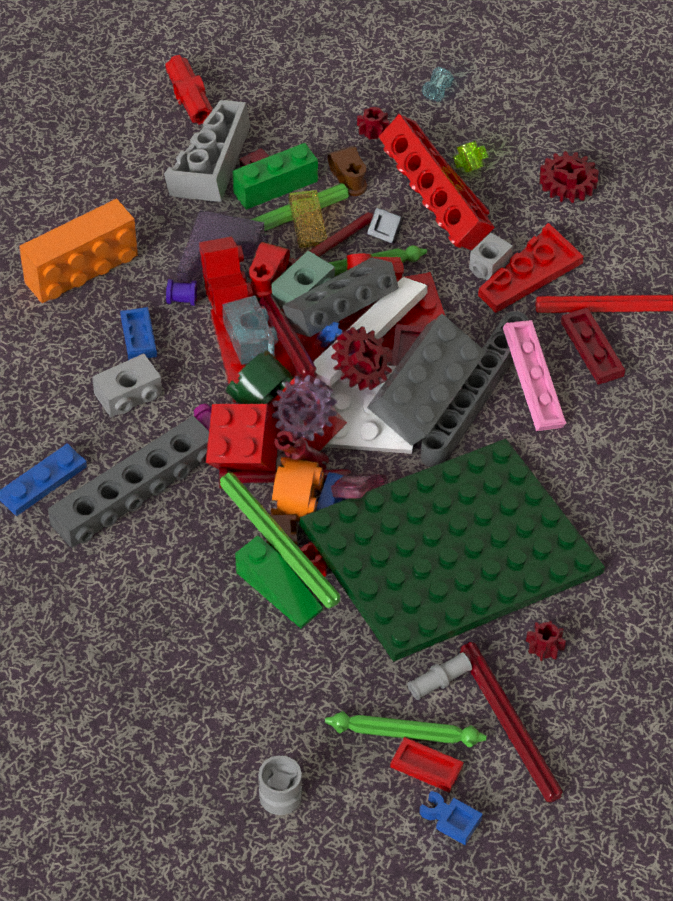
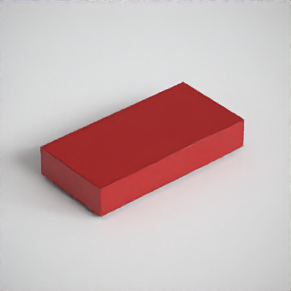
(427, 764)

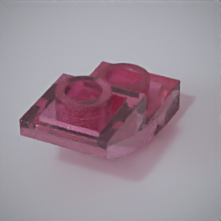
(357, 484)

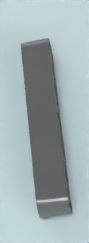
(471, 397)

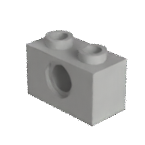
(127, 385)

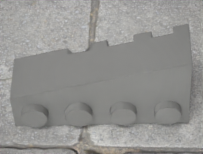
(211, 157)

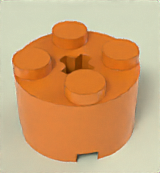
(296, 487)

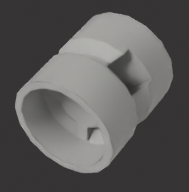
(280, 785)

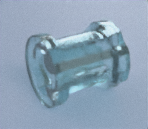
(438, 83)

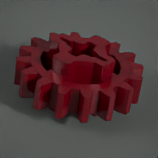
(568, 177)
(361, 358)

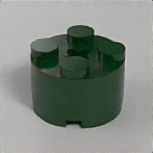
(259, 380)

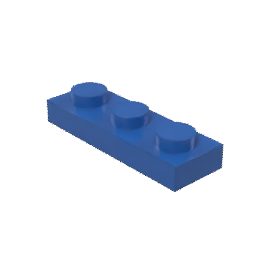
(42, 479)

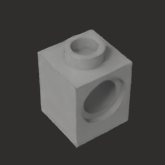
(490, 256)

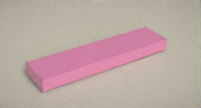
(534, 375)

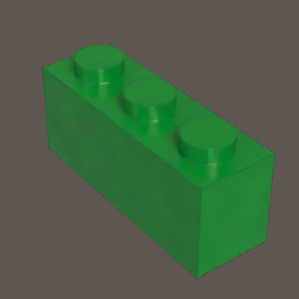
(275, 176)

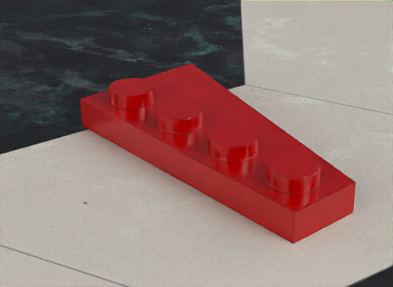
(535, 266)

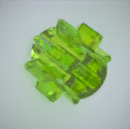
(470, 156)

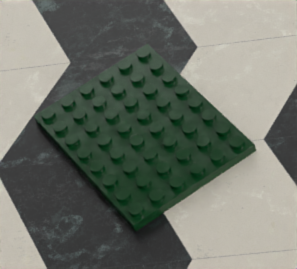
(450, 548)

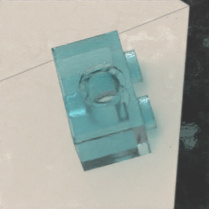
(248, 328)

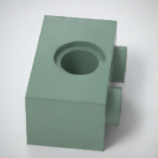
(301, 277)

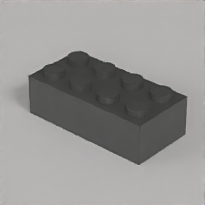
(426, 379)

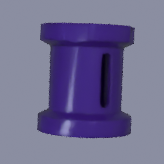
(181, 292)

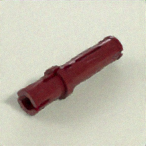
(298, 449)

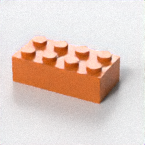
(79, 250)

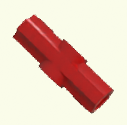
(188, 89)

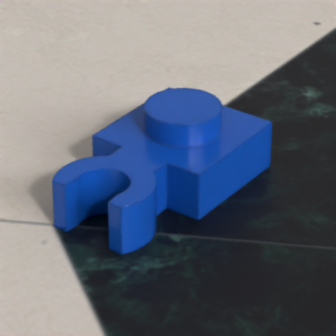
(455, 819)

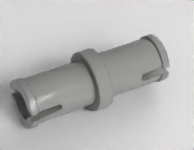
(439, 676)

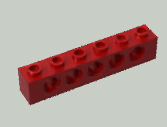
(436, 183)

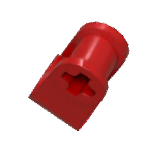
(267, 267)

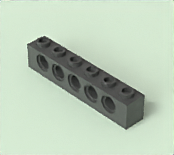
(130, 483)

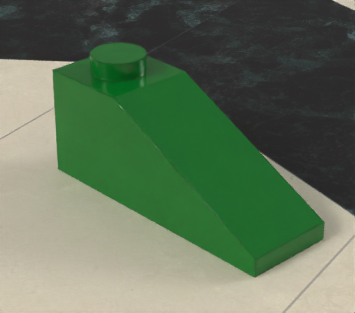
(276, 581)

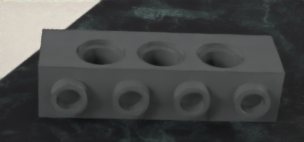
(341, 296)

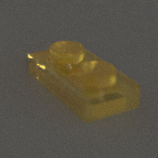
(307, 218)

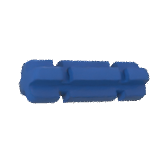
(329, 334)

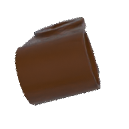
(349, 169)

